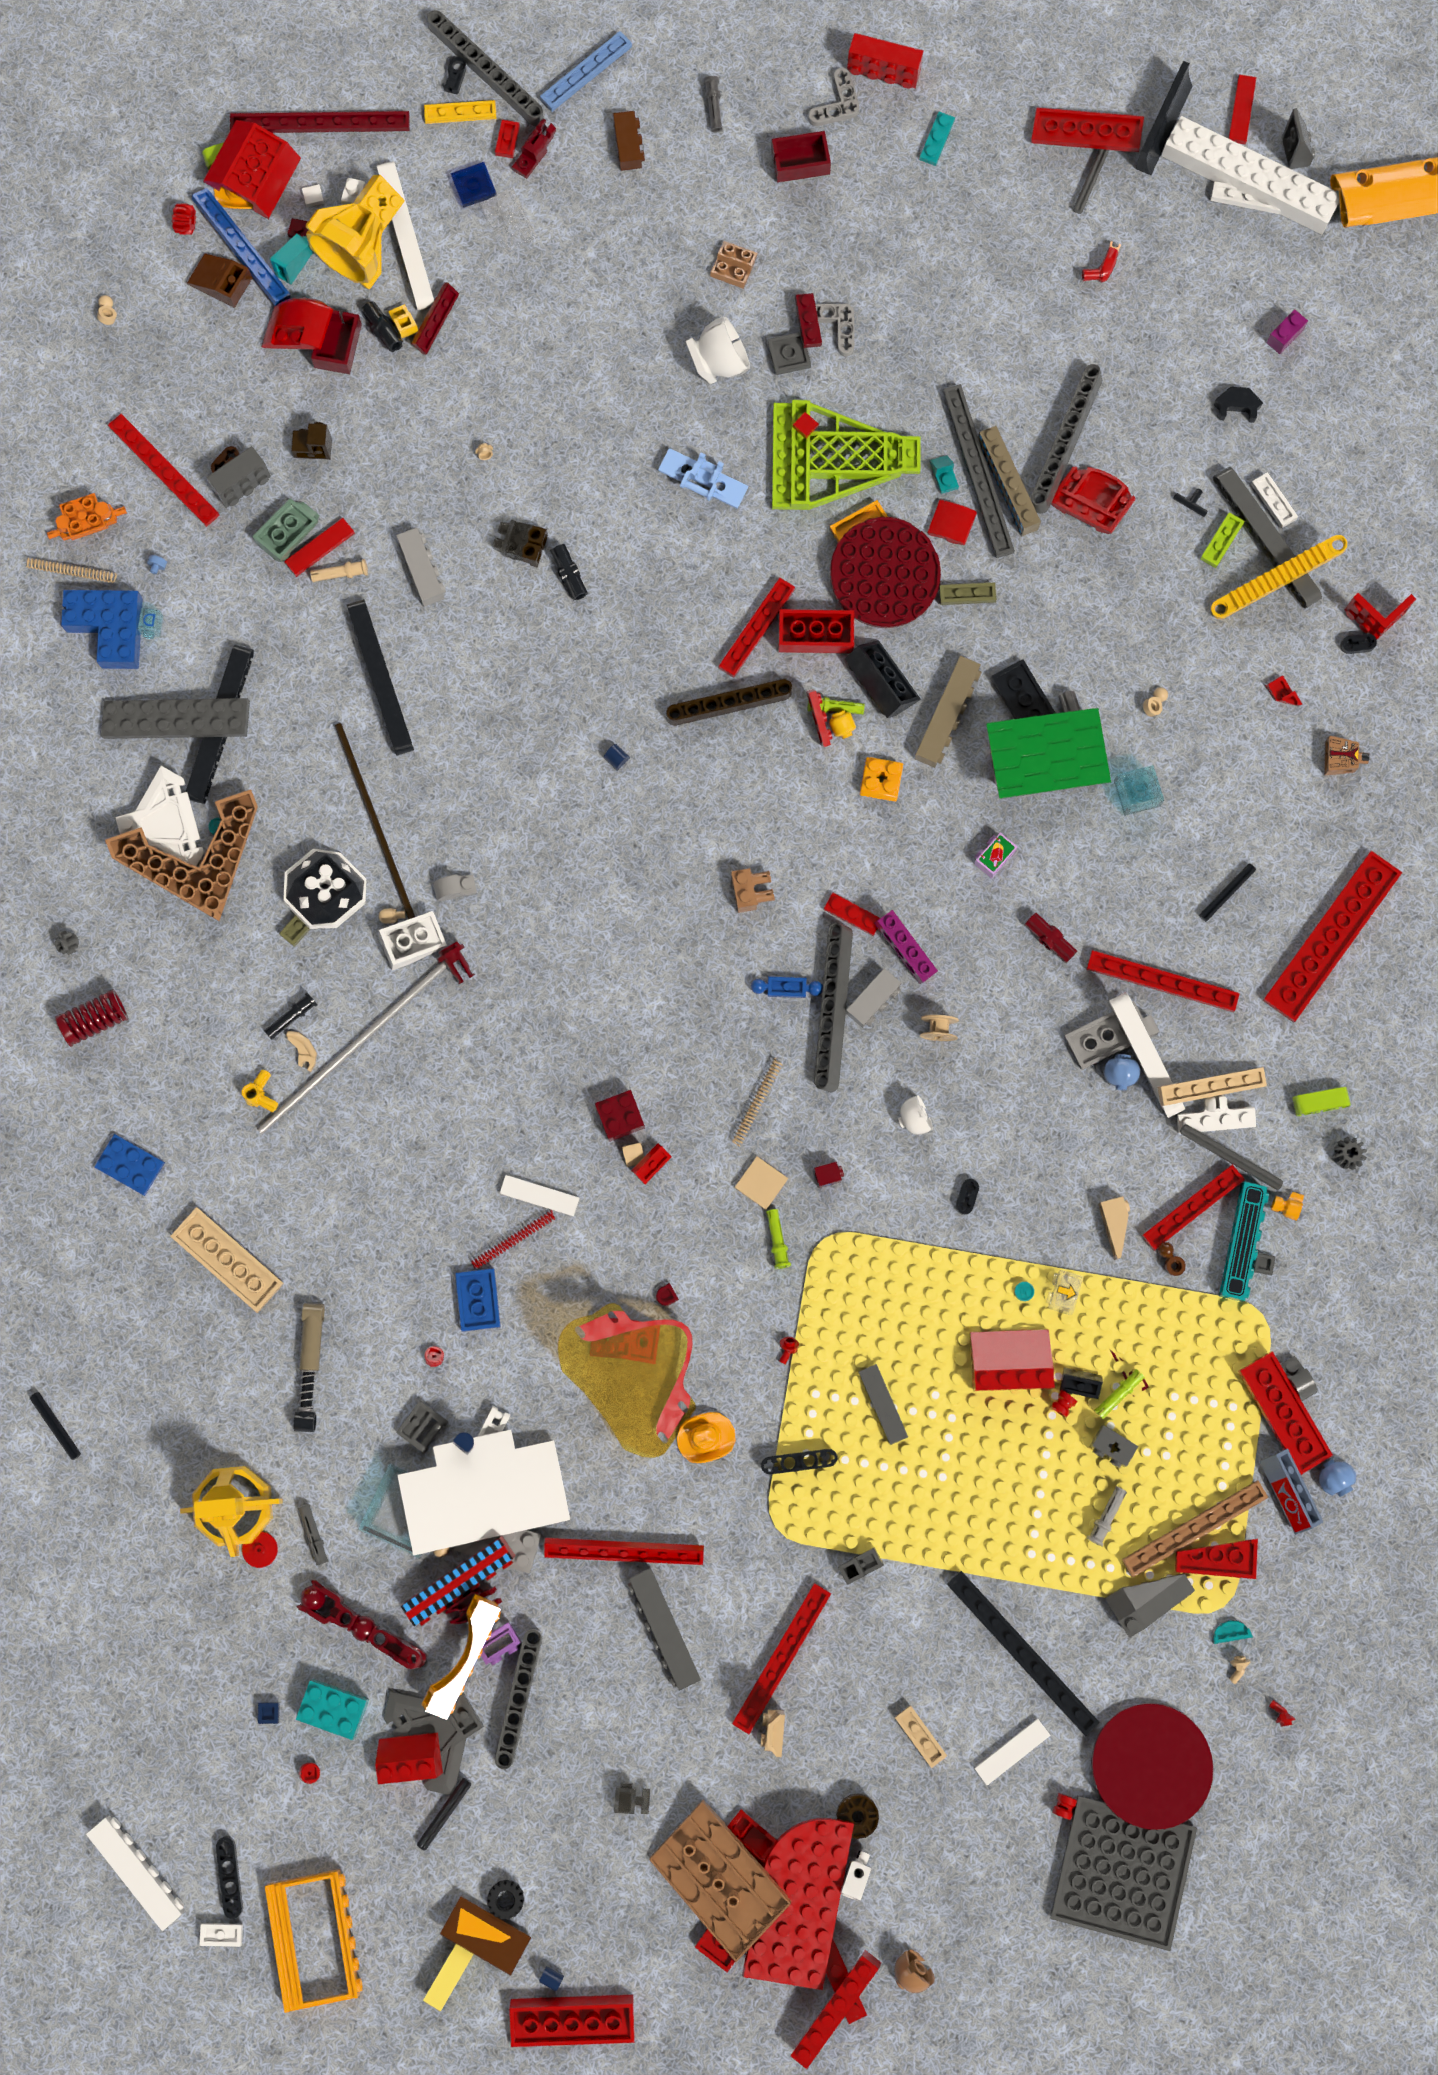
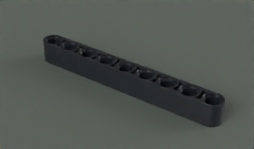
(380, 677)
(211, 747)

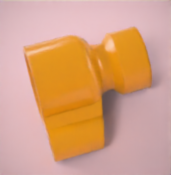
(1290, 1208)

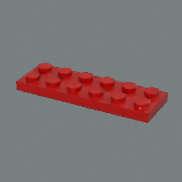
(1087, 129)
(1285, 1412)

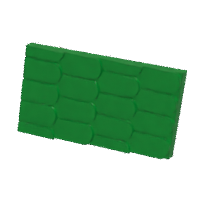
(1048, 753)

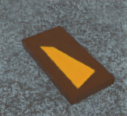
(485, 1936)

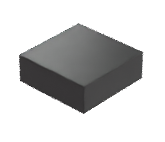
(1264, 1264)

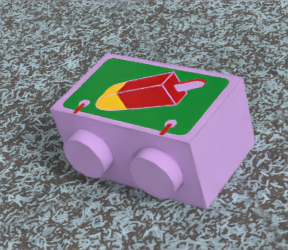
(995, 855)

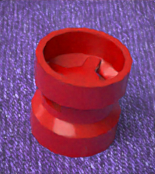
(1063, 1404)
(1066, 1801)

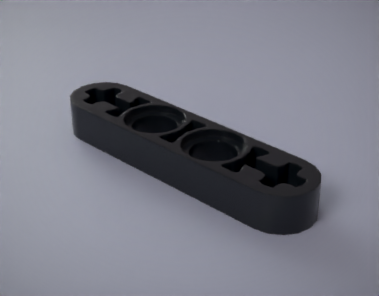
(799, 1464)
(229, 1877)

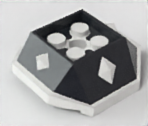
(321, 906)

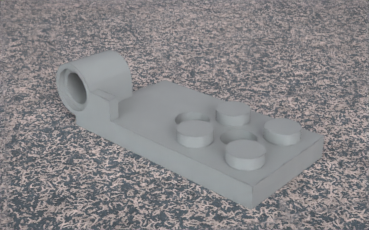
(1104, 1049)

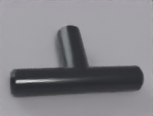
(1191, 504)

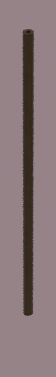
(374, 820)

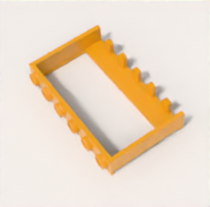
(285, 1947)

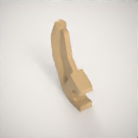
(305, 1049)

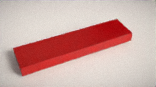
(1242, 109)
(319, 547)

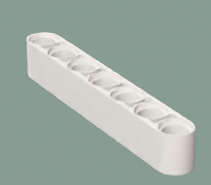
(1143, 1048)

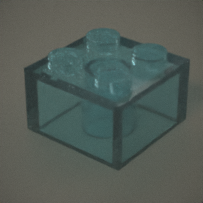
(1138, 790)

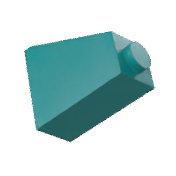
(291, 258)

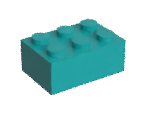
(332, 1709)

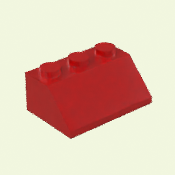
(408, 1758)

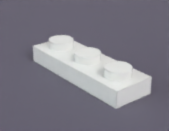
(1274, 500)

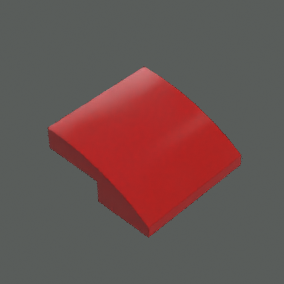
(952, 522)

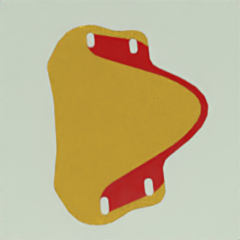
(631, 1375)

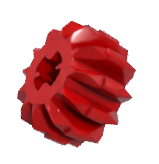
(184, 219)

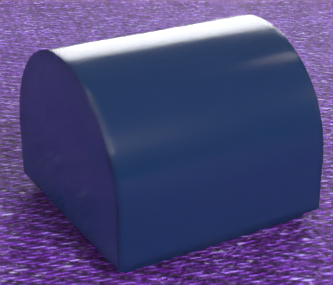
(616, 757)
(464, 1442)
(551, 1978)

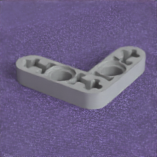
(844, 102)
(838, 317)

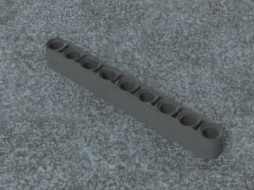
(482, 61)
(1069, 431)
(1264, 532)
(833, 1007)

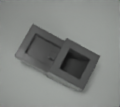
(1300, 1378)
(861, 1566)

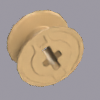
(939, 1027)

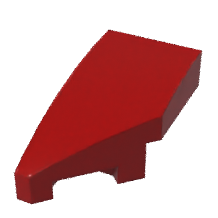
(1282, 692)

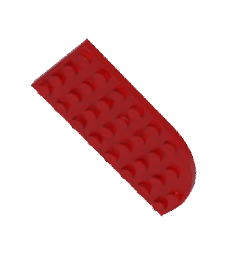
(810, 1869)

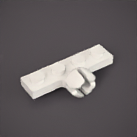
(1217, 1116)

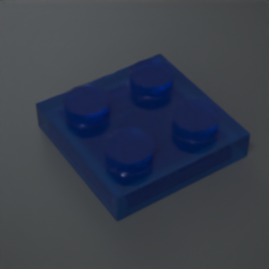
(473, 184)

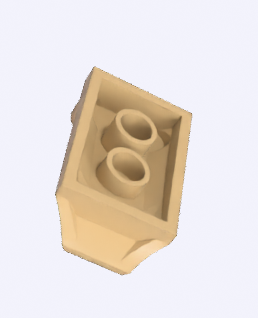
(773, 1738)

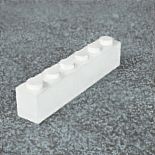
(136, 1872)

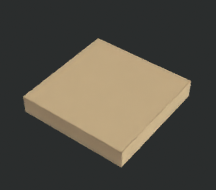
(761, 1183)

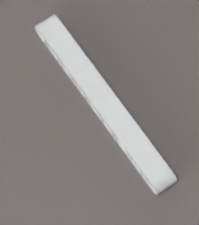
(408, 242)

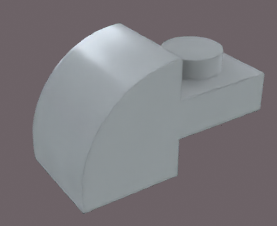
(454, 886)

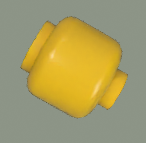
(842, 724)

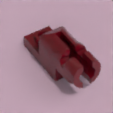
(534, 149)

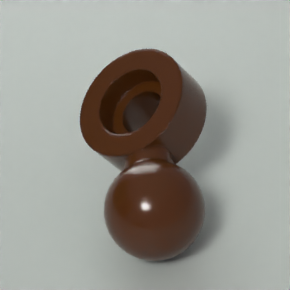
(1166, 1250)

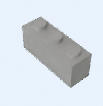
(874, 998)

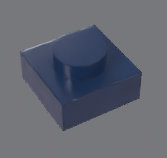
(268, 1712)

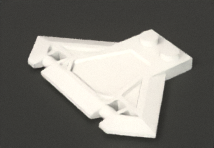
(166, 818)

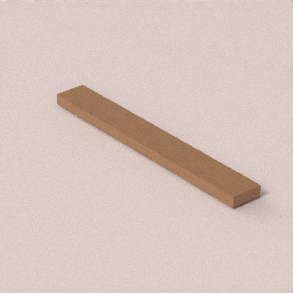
(1194, 1528)

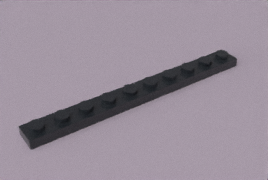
(1023, 1653)

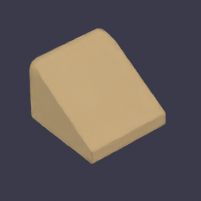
(633, 1154)

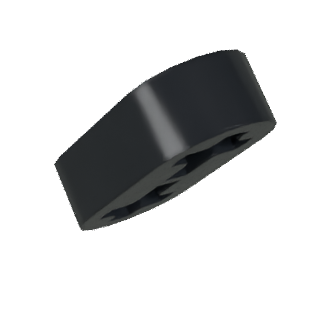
(1358, 639)
(971, 1199)

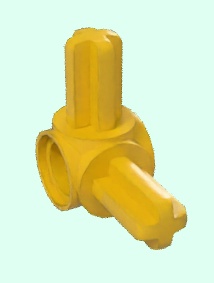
(260, 1098)

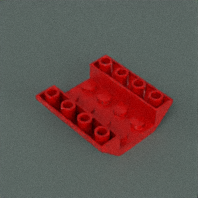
(254, 166)

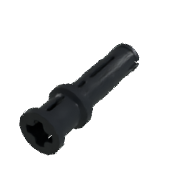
(298, 1010)

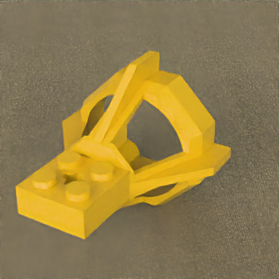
(355, 242)
(226, 1505)

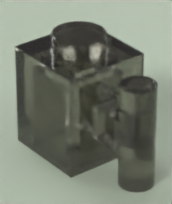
(626, 1799)

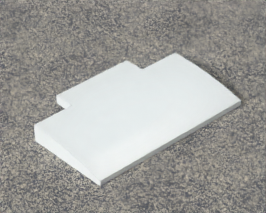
(482, 1493)

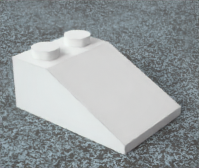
(411, 940)

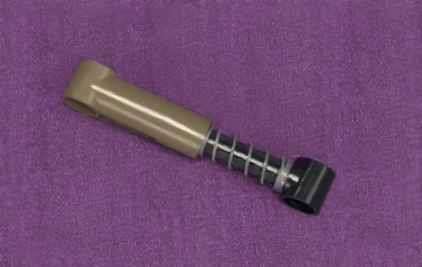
(309, 1364)

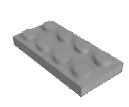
(522, 1543)

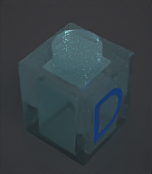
(150, 623)

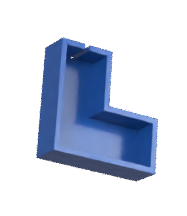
(113, 617)

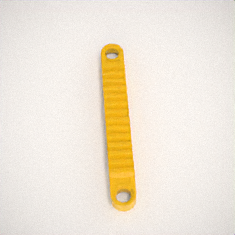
(1279, 576)

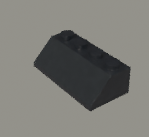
(882, 678)

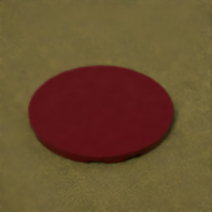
(885, 572)
(1152, 1766)

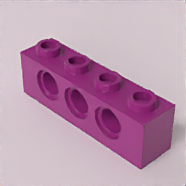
(906, 947)

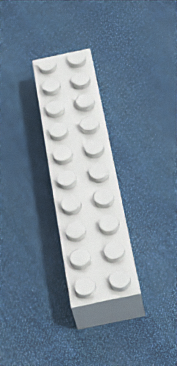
(1251, 173)

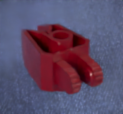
(464, 1603)

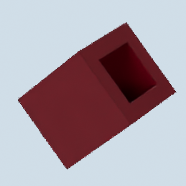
(828, 1174)

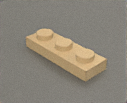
(920, 1736)

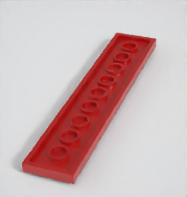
(1332, 936)

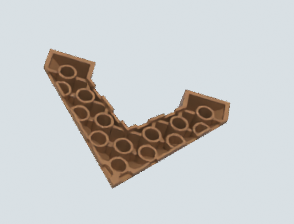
(202, 886)

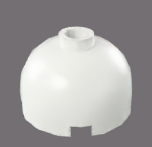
(915, 1117)

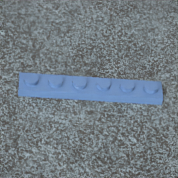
(586, 71)

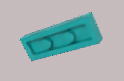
(937, 138)

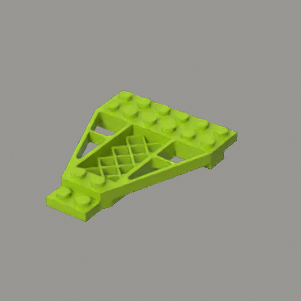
(793, 460)

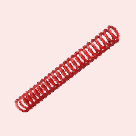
(513, 1238)

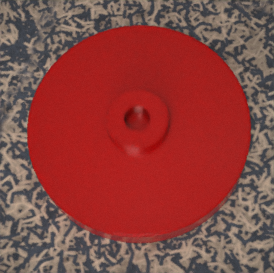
(261, 1551)

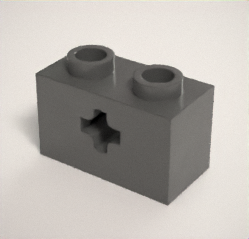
(1124, 1447)

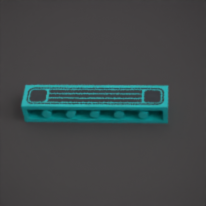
(1243, 1241)

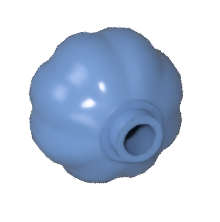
(1122, 1072)
(1337, 1478)

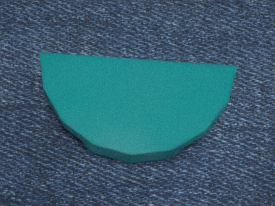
(1231, 1631)

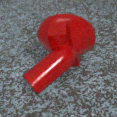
(790, 1346)
(1284, 1717)

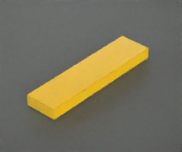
(460, 112)

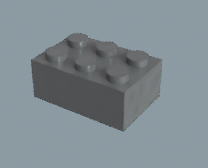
(239, 477)

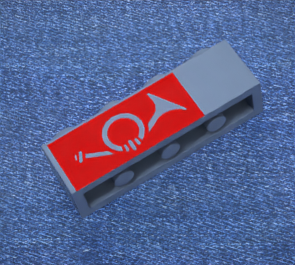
(1291, 1491)

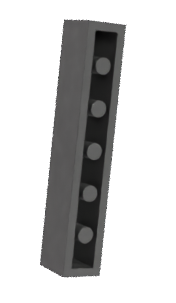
(664, 1628)

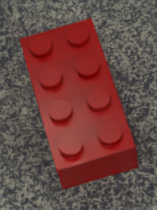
(884, 61)
(816, 631)

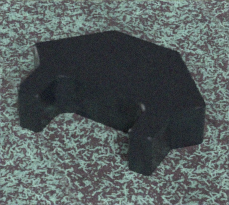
(1239, 400)

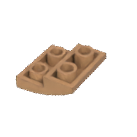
(733, 264)

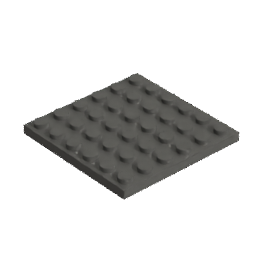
(1122, 1876)

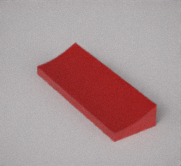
(572, 2020)

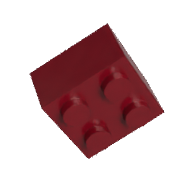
(620, 1115)

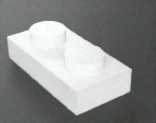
(221, 1934)

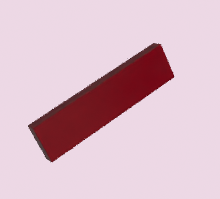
(435, 318)

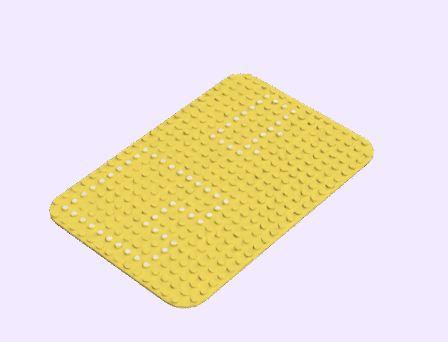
(999, 1475)

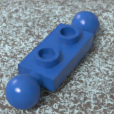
(787, 987)

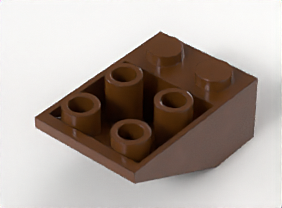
(221, 279)

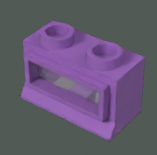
(500, 1642)

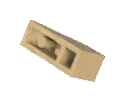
(1115, 1219)

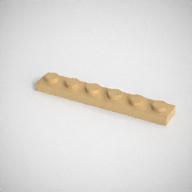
(1212, 1086)

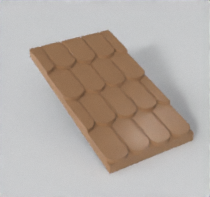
(720, 1880)

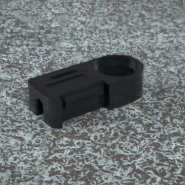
(455, 77)

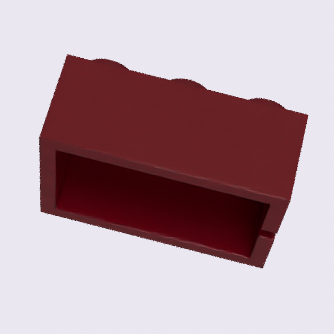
(801, 156)
(339, 343)

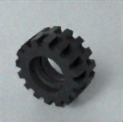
(496, 1909)

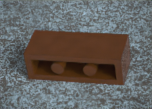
(628, 140)

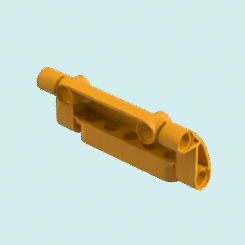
(1389, 192)

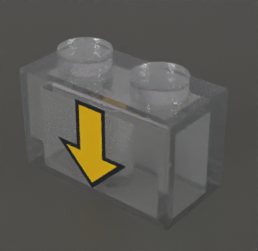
(1064, 1292)

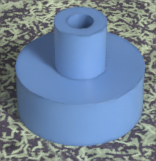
(156, 563)

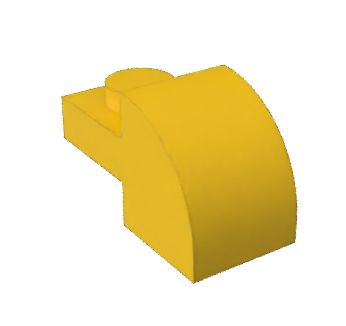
(403, 321)

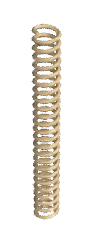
(71, 569)
(755, 1102)

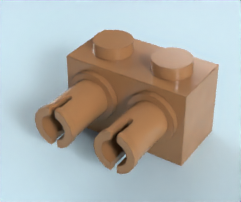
(744, 892)

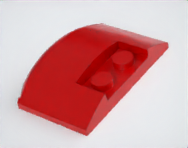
(298, 324)
(1093, 498)

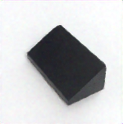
(1081, 1383)

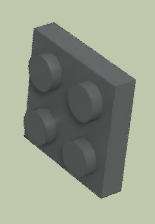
(788, 353)

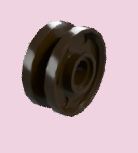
(861, 1803)

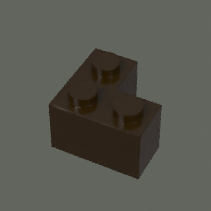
(312, 443)

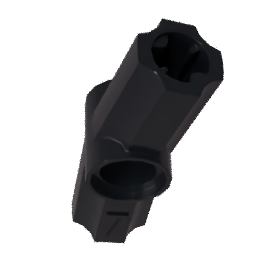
(569, 572)

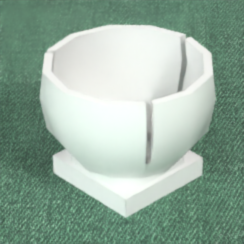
(715, 352)

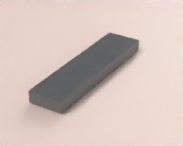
(883, 1404)

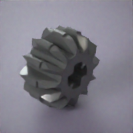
(1343, 1147)

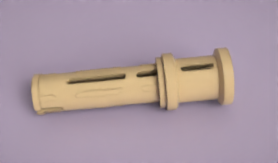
(348, 570)

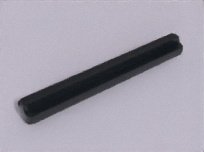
(1227, 892)
(55, 1426)
(444, 1814)

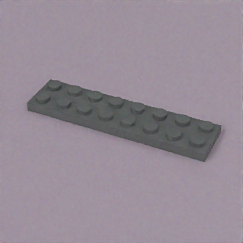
(175, 718)

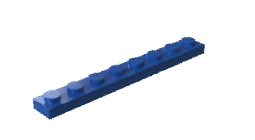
(241, 246)

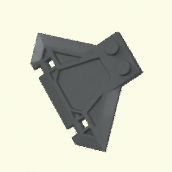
(451, 1732)

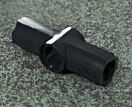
(382, 326)

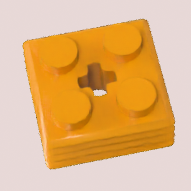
(881, 790)

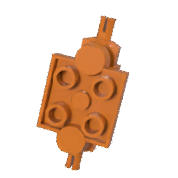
(84, 517)

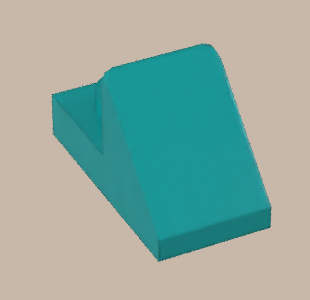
(944, 474)

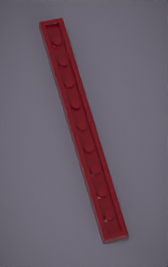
(327, 121)

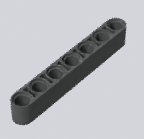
(513, 1707)

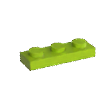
(1222, 540)

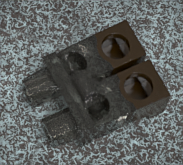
(521, 542)

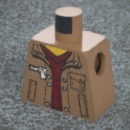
(1343, 756)

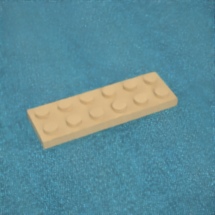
(227, 1260)

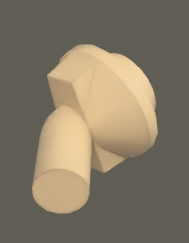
(1240, 1664)

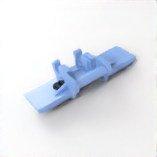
(684, 469)

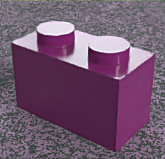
(1287, 331)

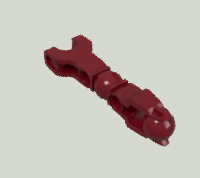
(362, 1627)

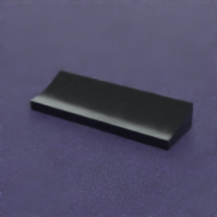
(1165, 120)

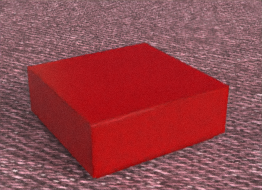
(805, 425)

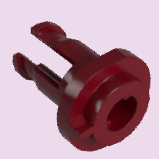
(452, 954)

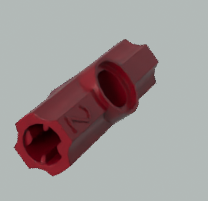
(1050, 937)

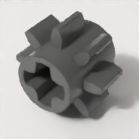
(66, 942)

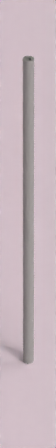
(352, 1047)

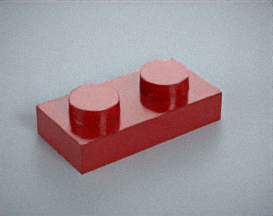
(507, 139)
(651, 1163)

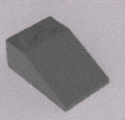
(1297, 142)

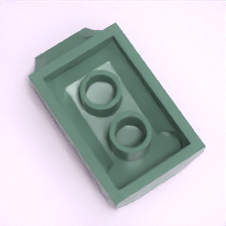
(286, 529)

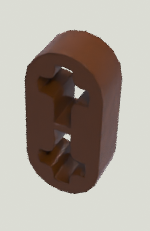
(223, 458)

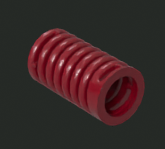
(114, 1015)

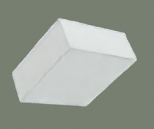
(313, 195)

